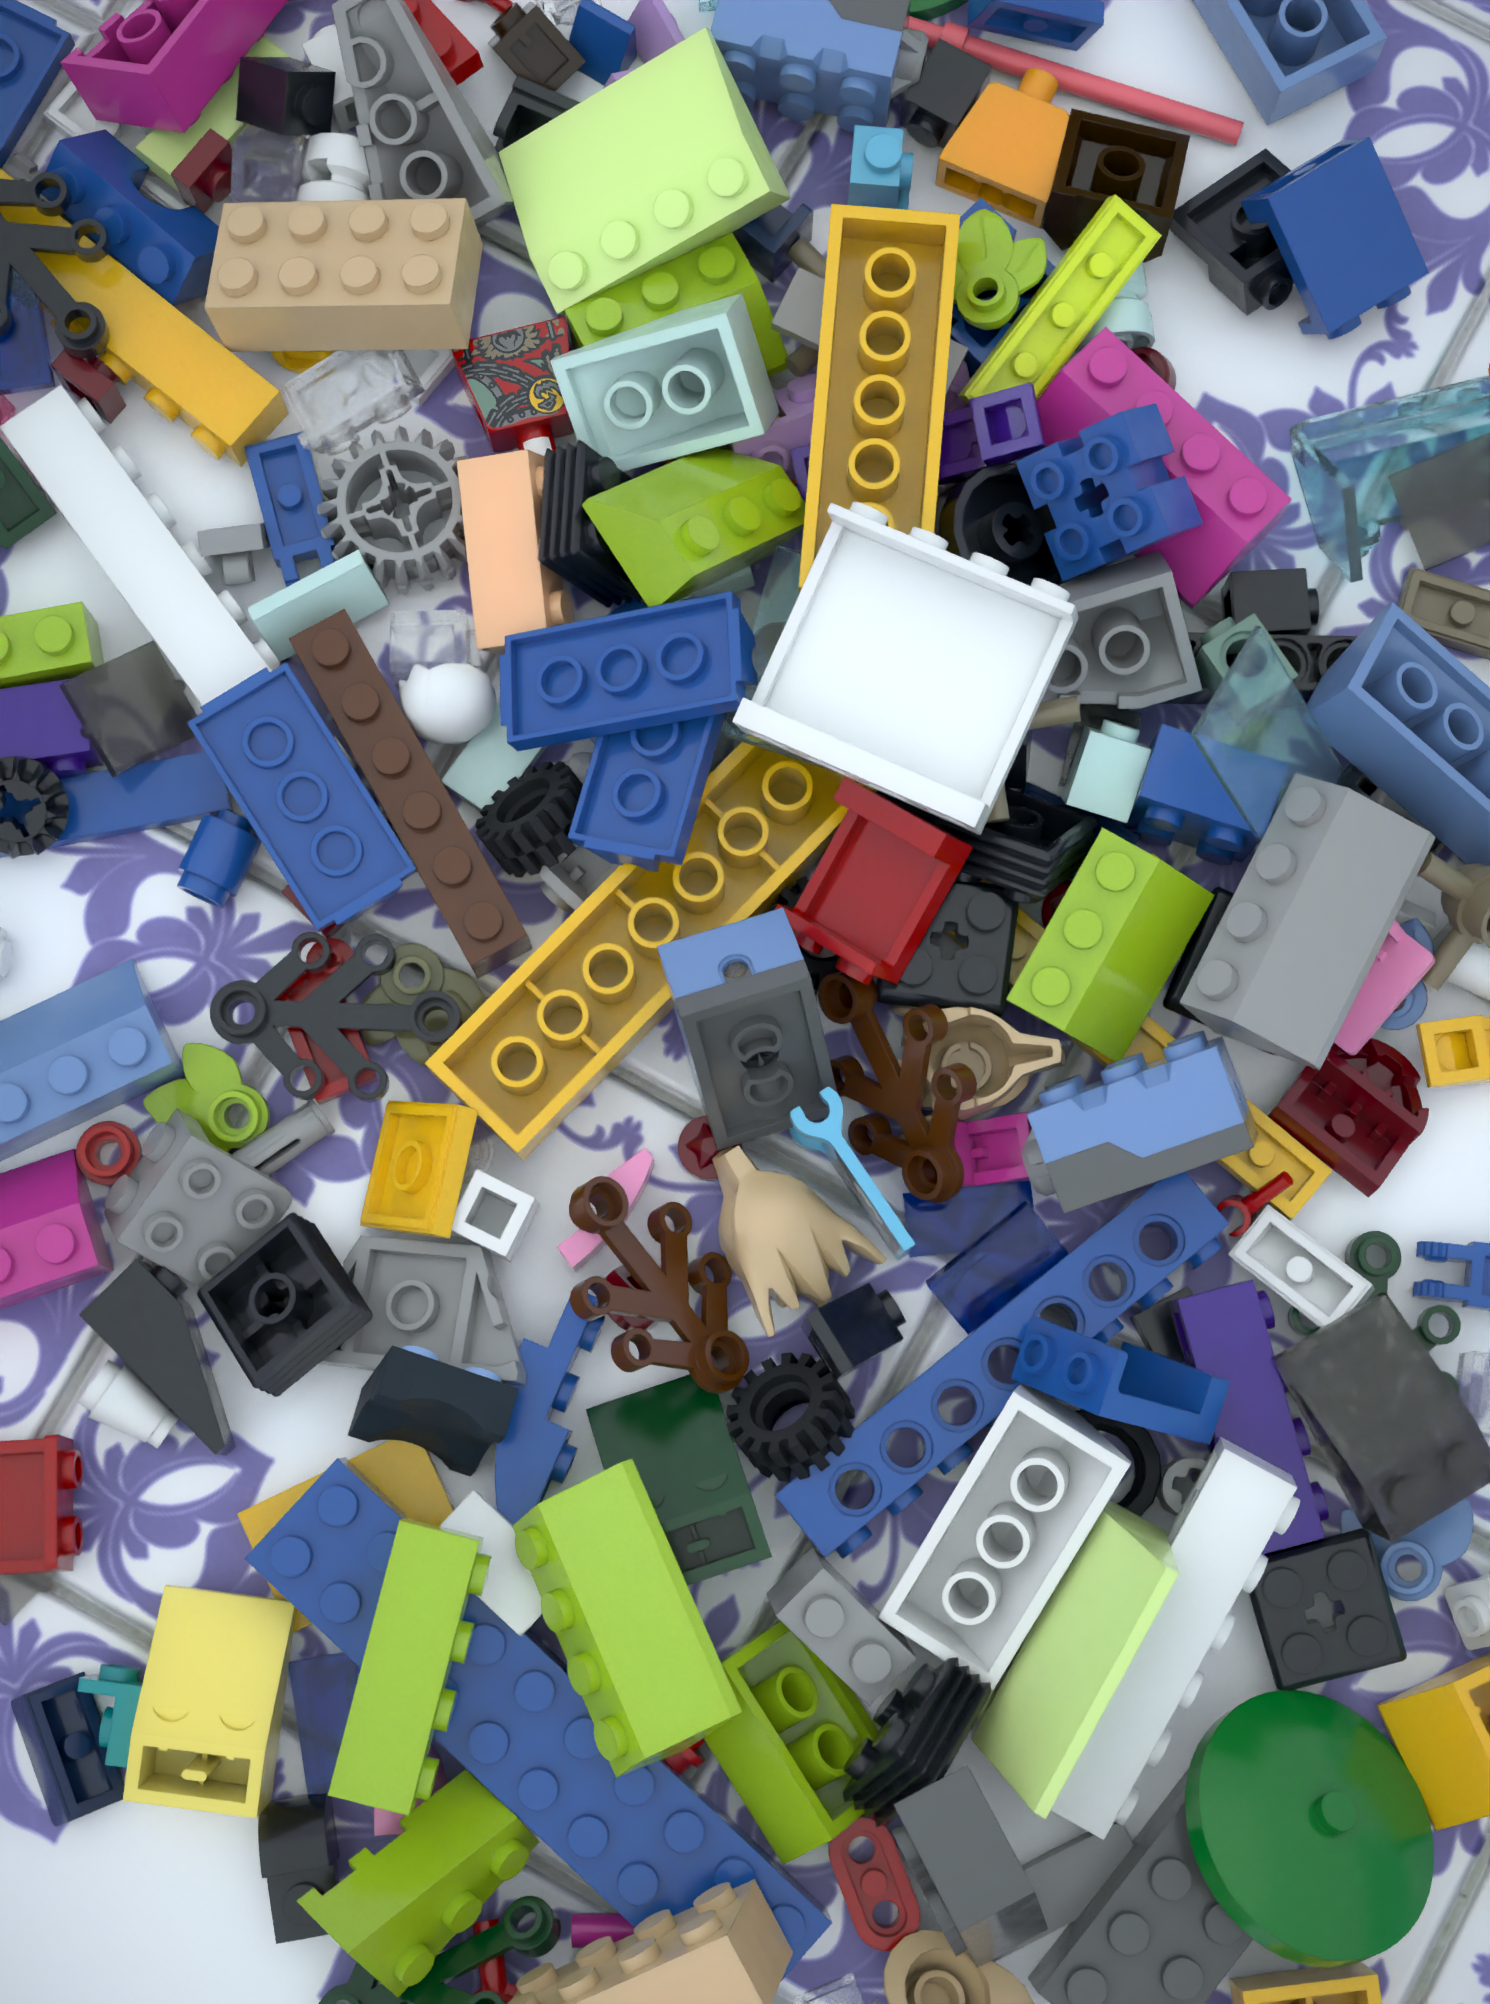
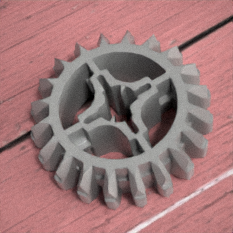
(379, 514)

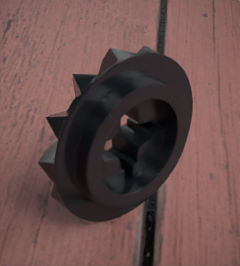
(44, 820)

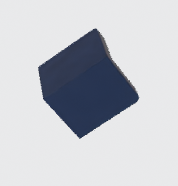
(771, 237)

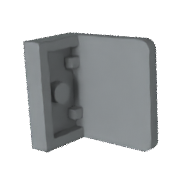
(192, 1202)

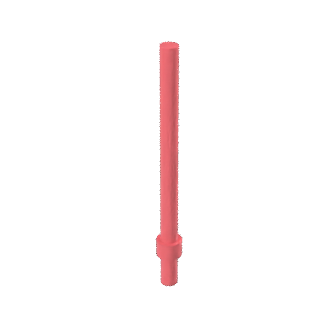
(1086, 84)

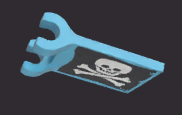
(828, 1141)

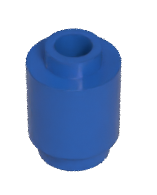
(218, 858)

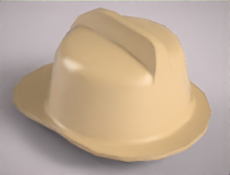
(928, 1972)

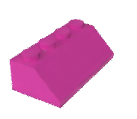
(1229, 490)
(48, 1230)

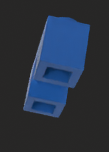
(157, 244)

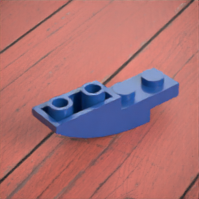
(533, 1446)

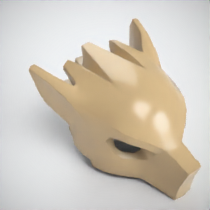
(993, 1051)
(781, 1236)

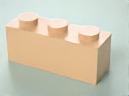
(502, 539)

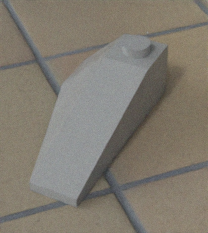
(412, 115)
(1128, 638)

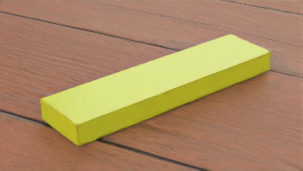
(1067, 302)

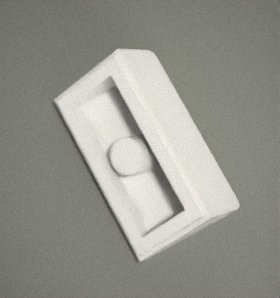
(1299, 1269)
(509, 1585)

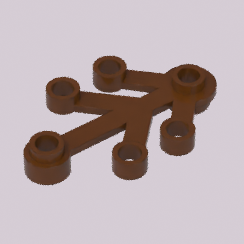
(927, 1158)
(663, 1291)

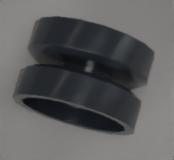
(996, 518)

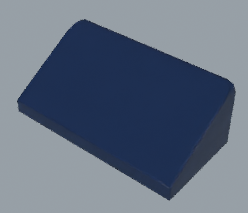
(64, 1750)

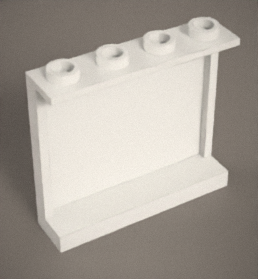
(910, 666)

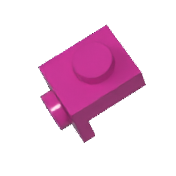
(992, 1149)

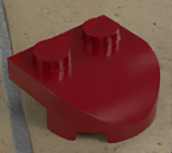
(1355, 1112)

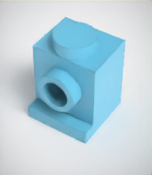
(879, 168)

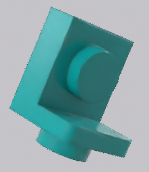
(118, 1720)

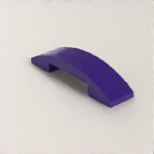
(985, 434)

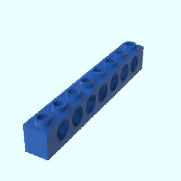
(1169, 1204)

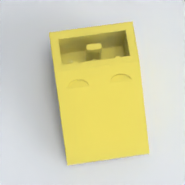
(211, 1703)

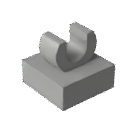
(235, 546)

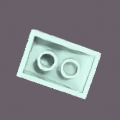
(669, 386)

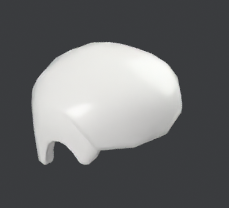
(447, 702)

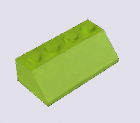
(624, 1619)

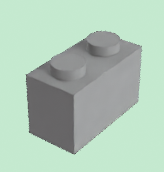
(840, 1626)

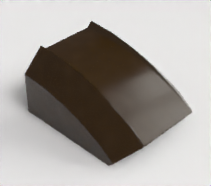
(1111, 158)

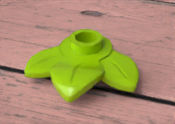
(993, 262)
(208, 1094)

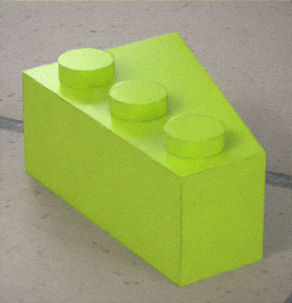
(424, 1883)

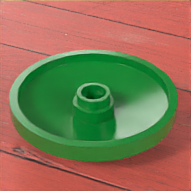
(1309, 1829)

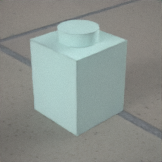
(1107, 770)

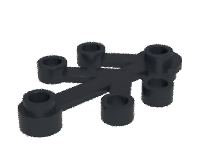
(17, 250)
(324, 1015)

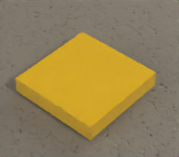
(418, 1168)

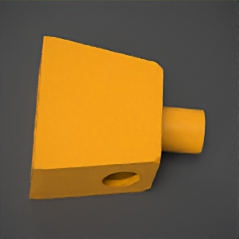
(1008, 148)

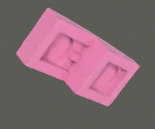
(633, 1178)

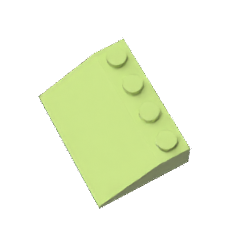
(640, 173)
(1075, 1656)

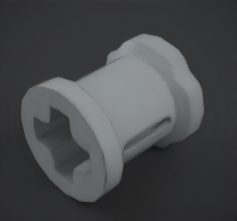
(1179, 1467)

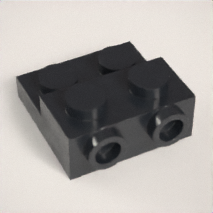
(1238, 254)

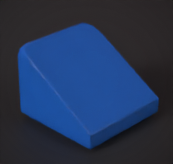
(603, 41)

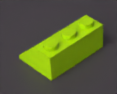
(684, 282)
(696, 521)
(1110, 945)
(790, 1741)

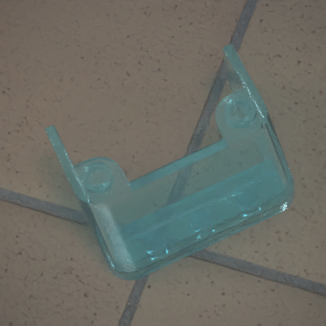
(1351, 452)

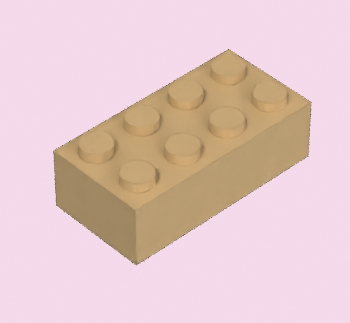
(345, 275)
(709, 1954)

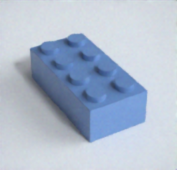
(1294, 48)

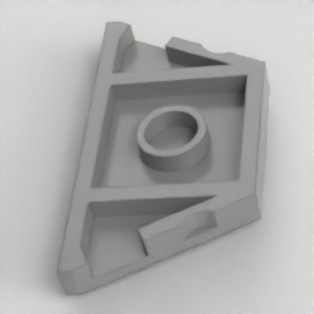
(430, 1299)

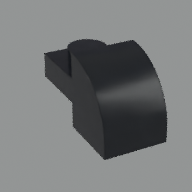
(296, 1855)

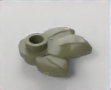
(392, 991)

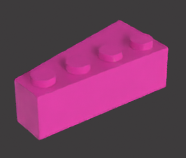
(167, 59)

